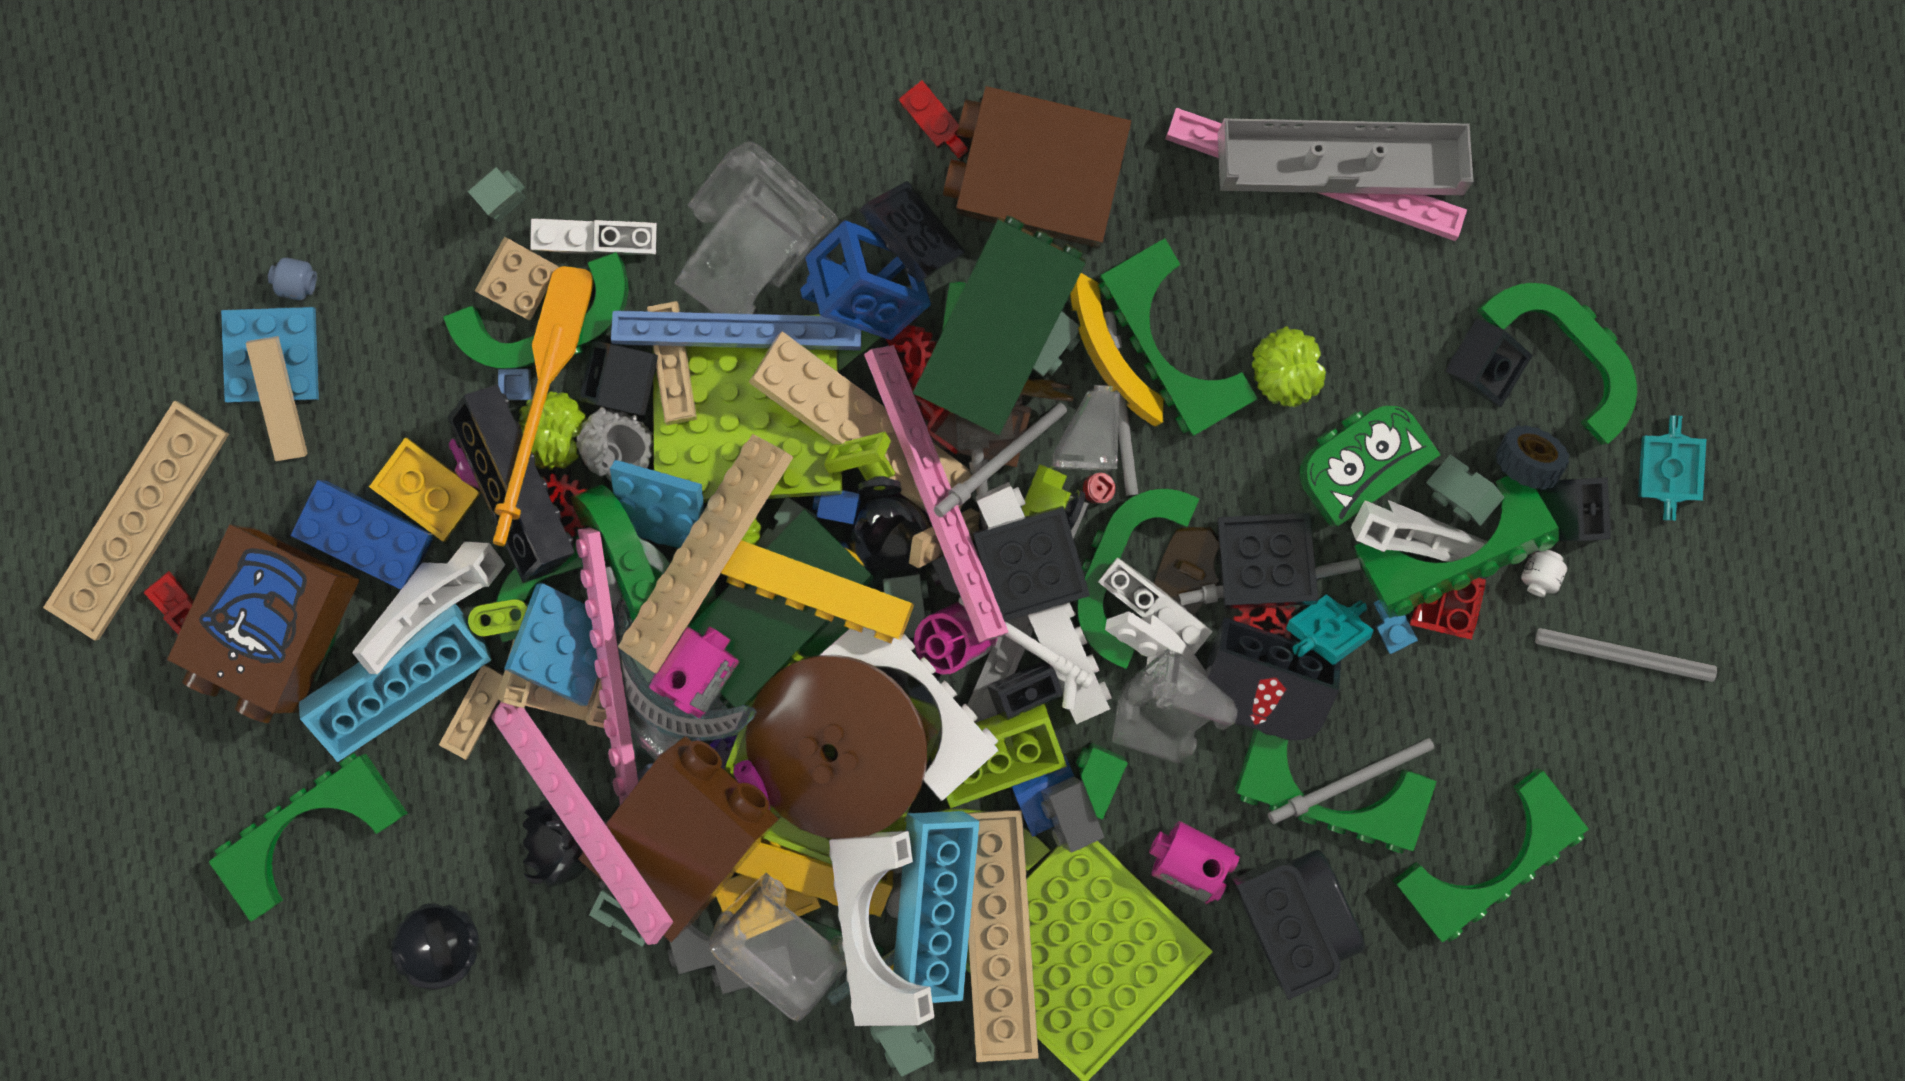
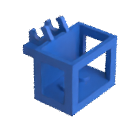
(857, 297)

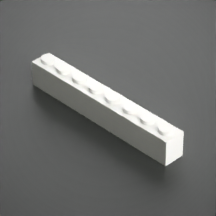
(1052, 624)

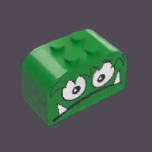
(1364, 460)

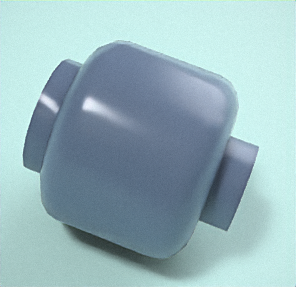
(292, 278)

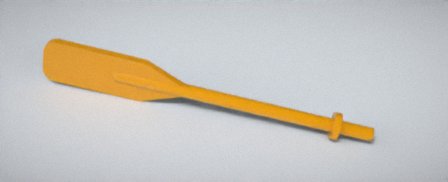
(552, 349)

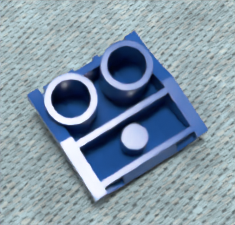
(1030, 798)

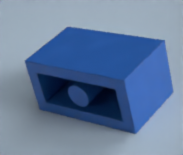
(838, 507)

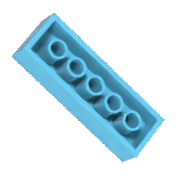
(364, 705)
(937, 902)

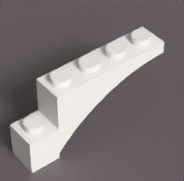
(1410, 531)
(424, 597)

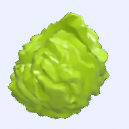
(1288, 367)
(557, 427)

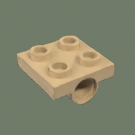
(516, 278)

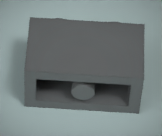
(1071, 814)

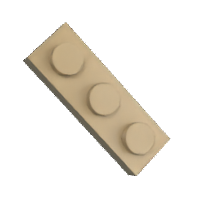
(927, 547)
(473, 713)

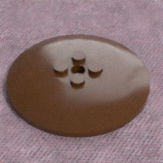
(867, 722)

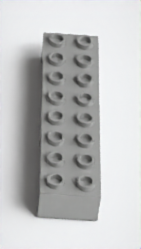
(1344, 157)

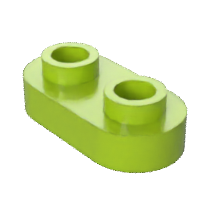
(500, 617)

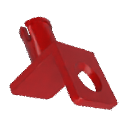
(935, 416)

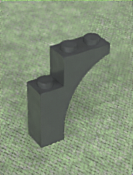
(692, 952)

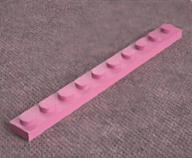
(1412, 209)
(934, 488)
(608, 663)
(583, 822)

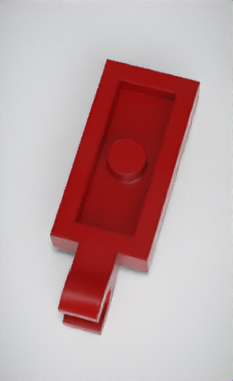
(933, 118)

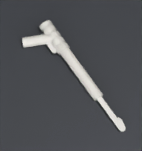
(1064, 668)

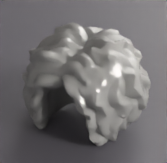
(613, 437)

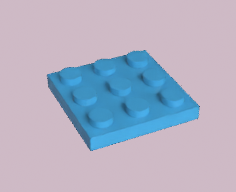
(298, 343)
(657, 503)
(555, 646)

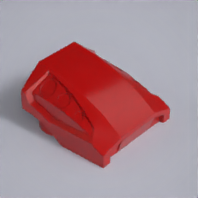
(1453, 612)

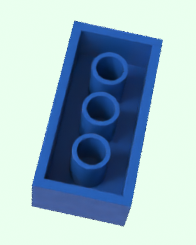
(362, 534)

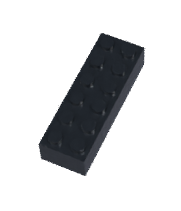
(491, 446)

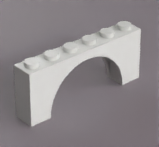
(962, 743)
(876, 992)

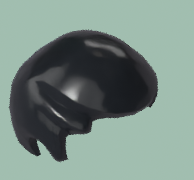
(885, 533)
(550, 847)
(435, 946)

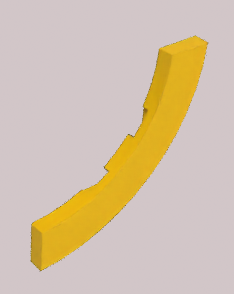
(1107, 358)

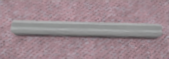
(1626, 655)

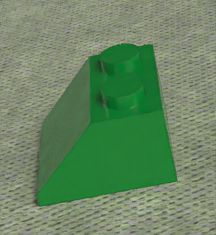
(1101, 774)

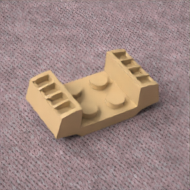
(523, 693)

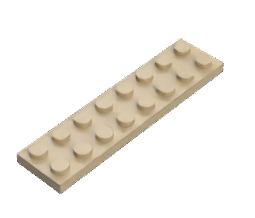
(837, 408)
(136, 520)
(704, 552)
(1001, 942)

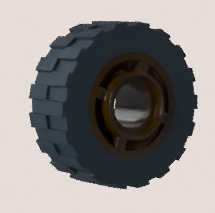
(1532, 457)

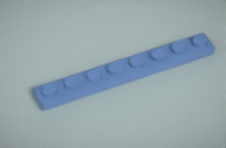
(730, 330)

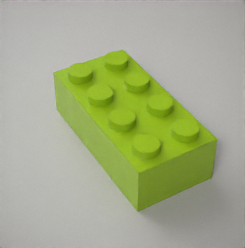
(1025, 752)

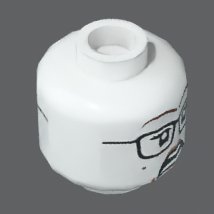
(1544, 573)

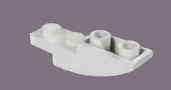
(593, 237)
(1149, 599)
(1149, 636)

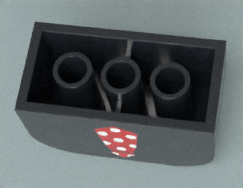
(1270, 683)

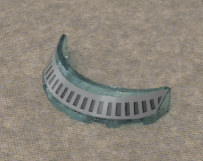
(660, 711)

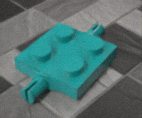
(1672, 468)
(1330, 629)

